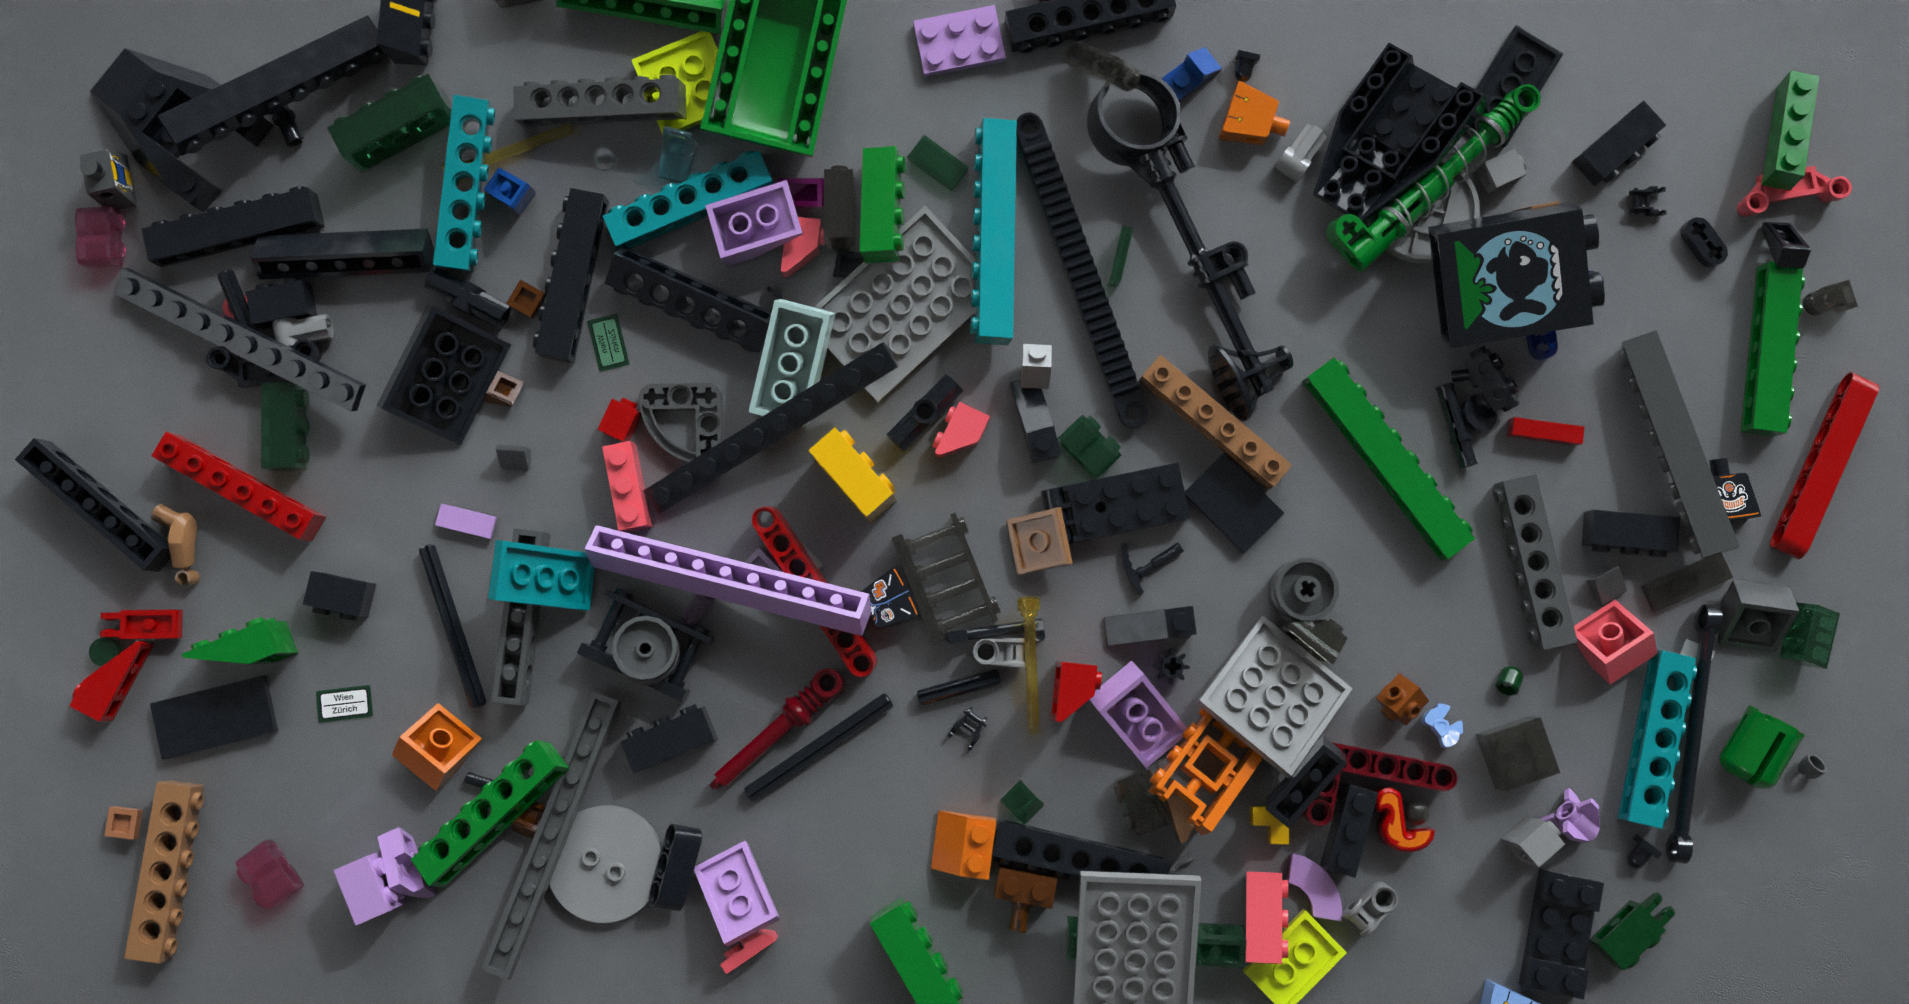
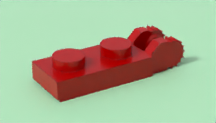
(145, 624)

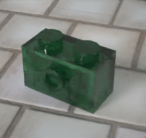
(1810, 636)

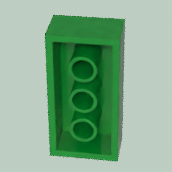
(913, 955)

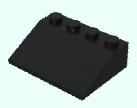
(443, 374)

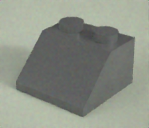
(1756, 615)

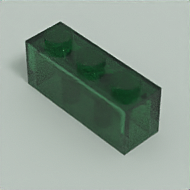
(284, 427)

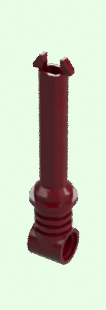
(795, 713)

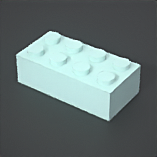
(791, 354)

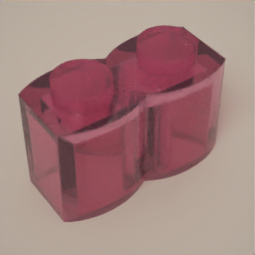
(99, 237)
(268, 874)

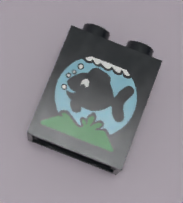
(1515, 274)

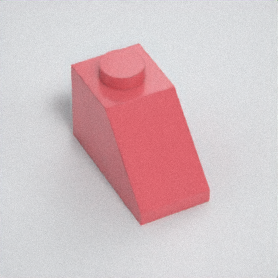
(803, 248)

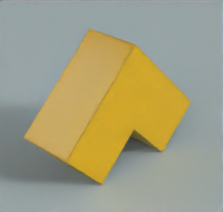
(1277, 831)

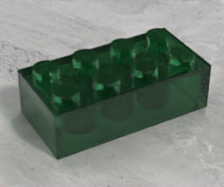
(392, 123)

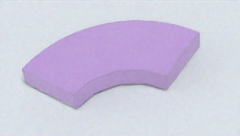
(1317, 885)

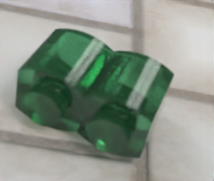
(1089, 446)

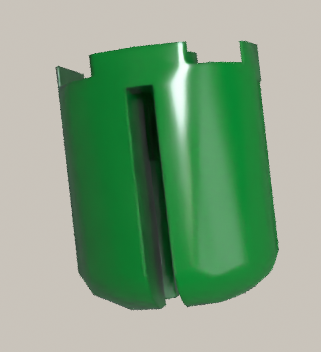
(1759, 748)

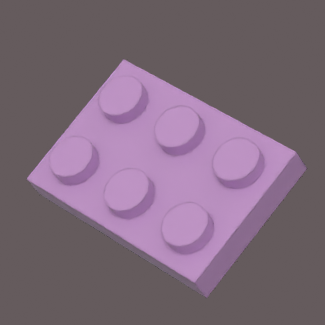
(959, 41)
(736, 893)

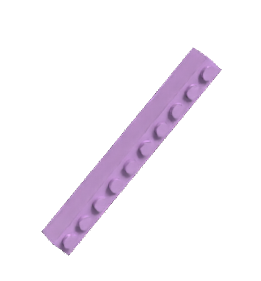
(729, 580)

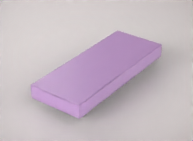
(466, 521)

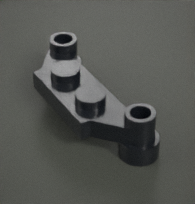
(250, 374)

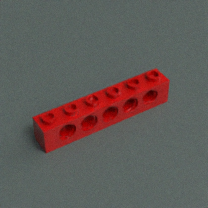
(238, 486)

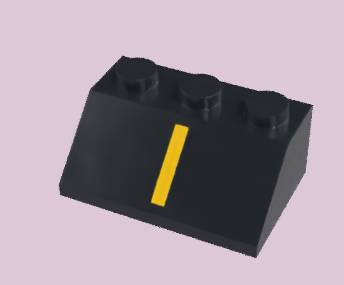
(406, 30)

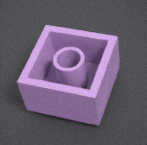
(367, 888)

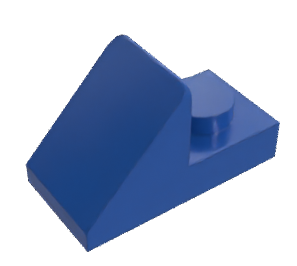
(1192, 73)
(510, 190)

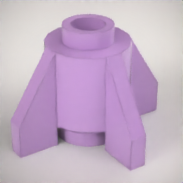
(1576, 819)

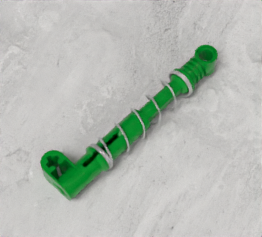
(1491, 129)

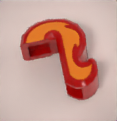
(1392, 823)

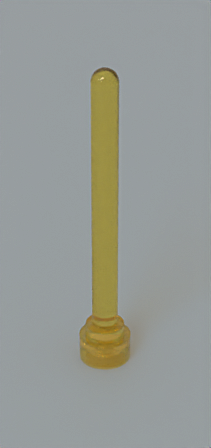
(525, 145)
(1029, 609)

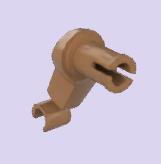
(180, 542)

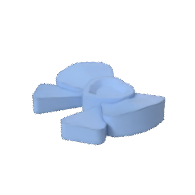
(1446, 734)

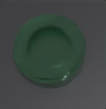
(104, 650)

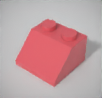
(1614, 641)

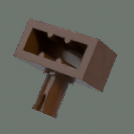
(1024, 890)

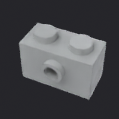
(1533, 840)

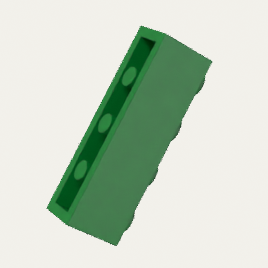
(1790, 130)
(881, 204)

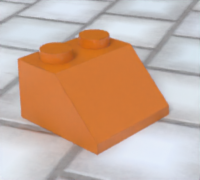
(436, 746)
(963, 844)

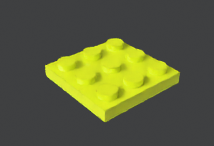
(692, 63)

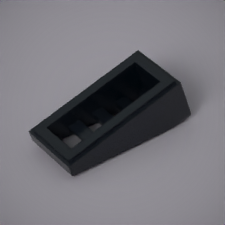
(1786, 245)

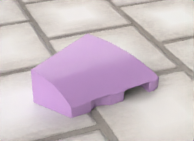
(402, 876)

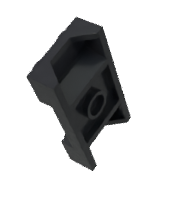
(1560, 933)

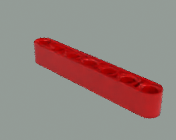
(1824, 465)
(785, 560)

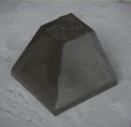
(1318, 637)

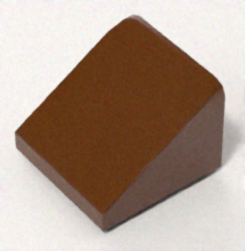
(529, 820)

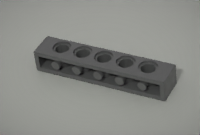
(669, 106)
(1548, 574)
(517, 639)

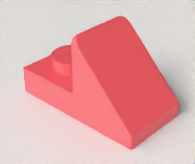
(751, 946)

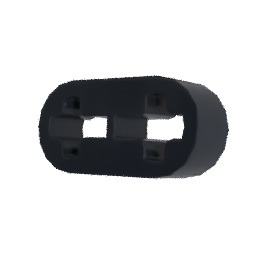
(1703, 242)

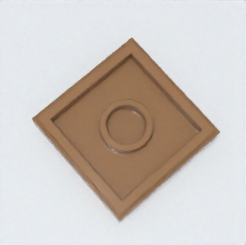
(1039, 541)

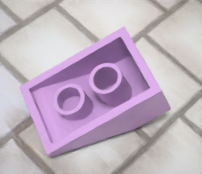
(754, 222)
(1138, 714)

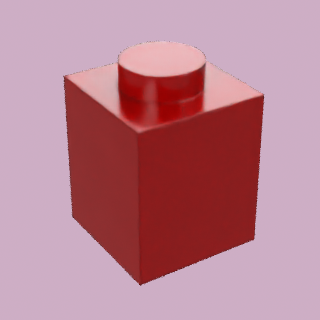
(620, 419)

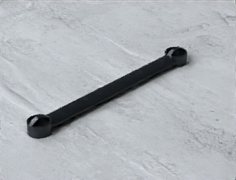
(1679, 844)

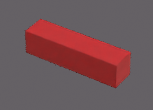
(1545, 431)

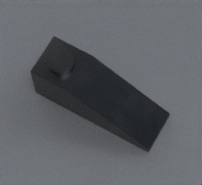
(1036, 423)
(1150, 625)

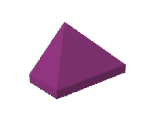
(806, 191)

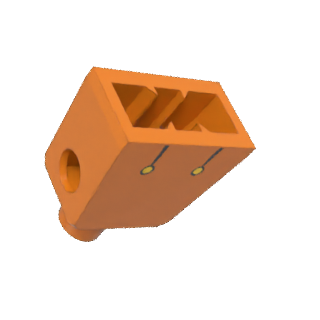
(1252, 117)

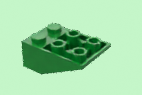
(256, 644)

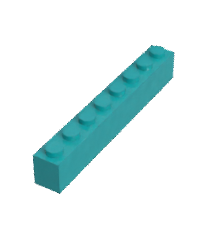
(995, 232)

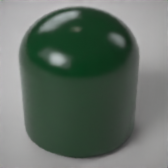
(1510, 676)

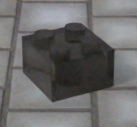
(1518, 753)

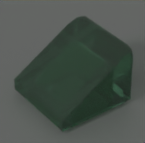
(1022, 802)

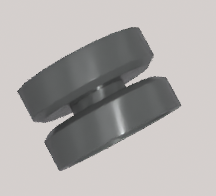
(1320, 586)
(654, 635)

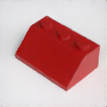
(1073, 687)

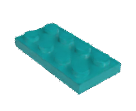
(541, 576)

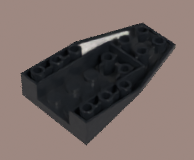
(1392, 133)

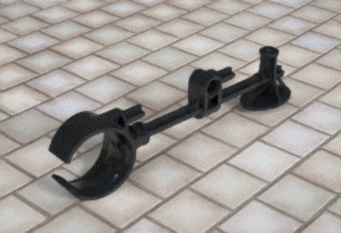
(1209, 265)

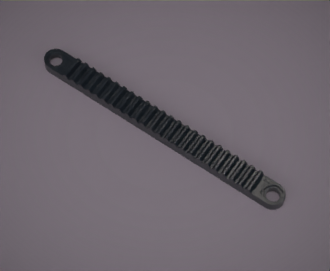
(1081, 271)

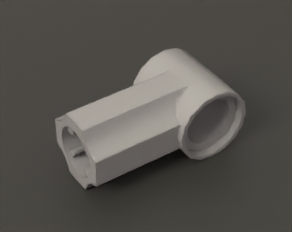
(1298, 156)
(312, 328)

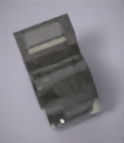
(1834, 296)

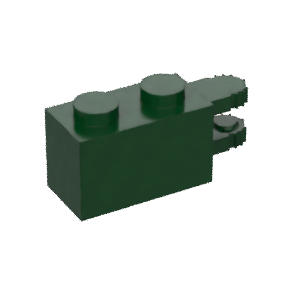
(1632, 931)

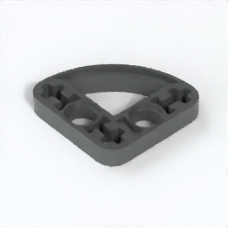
(702, 409)

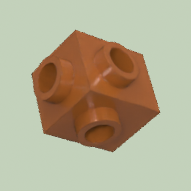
(1401, 700)

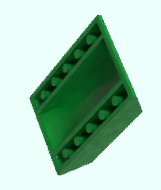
(774, 72)

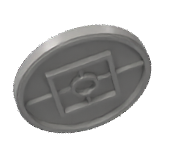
(1458, 206)
(606, 864)

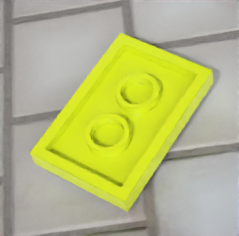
(1309, 959)

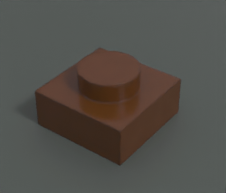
(526, 299)

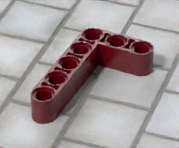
(1369, 767)

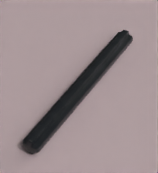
(452, 626)
(818, 747)

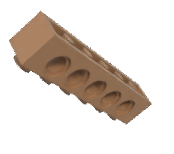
(1215, 422)
(142, 941)

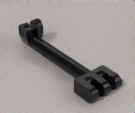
(994, 631)

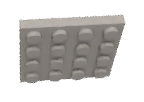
(1274, 696)

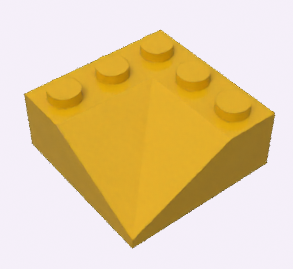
(854, 474)

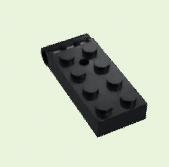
(1130, 503)

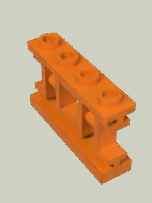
(1229, 779)

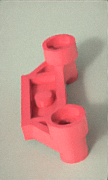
(1810, 185)

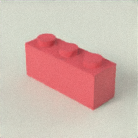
(627, 486)
(1265, 918)

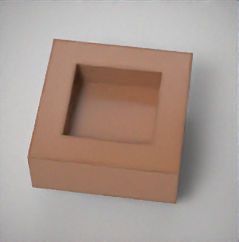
(123, 822)

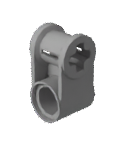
(1002, 652)
(1367, 907)

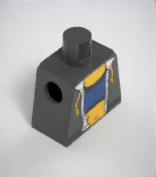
(108, 174)

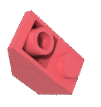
(963, 431)

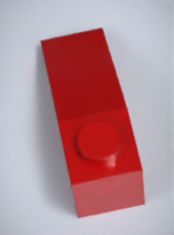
(106, 688)

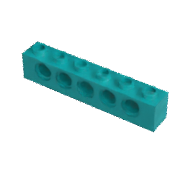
(463, 111)
(680, 214)
(1644, 747)

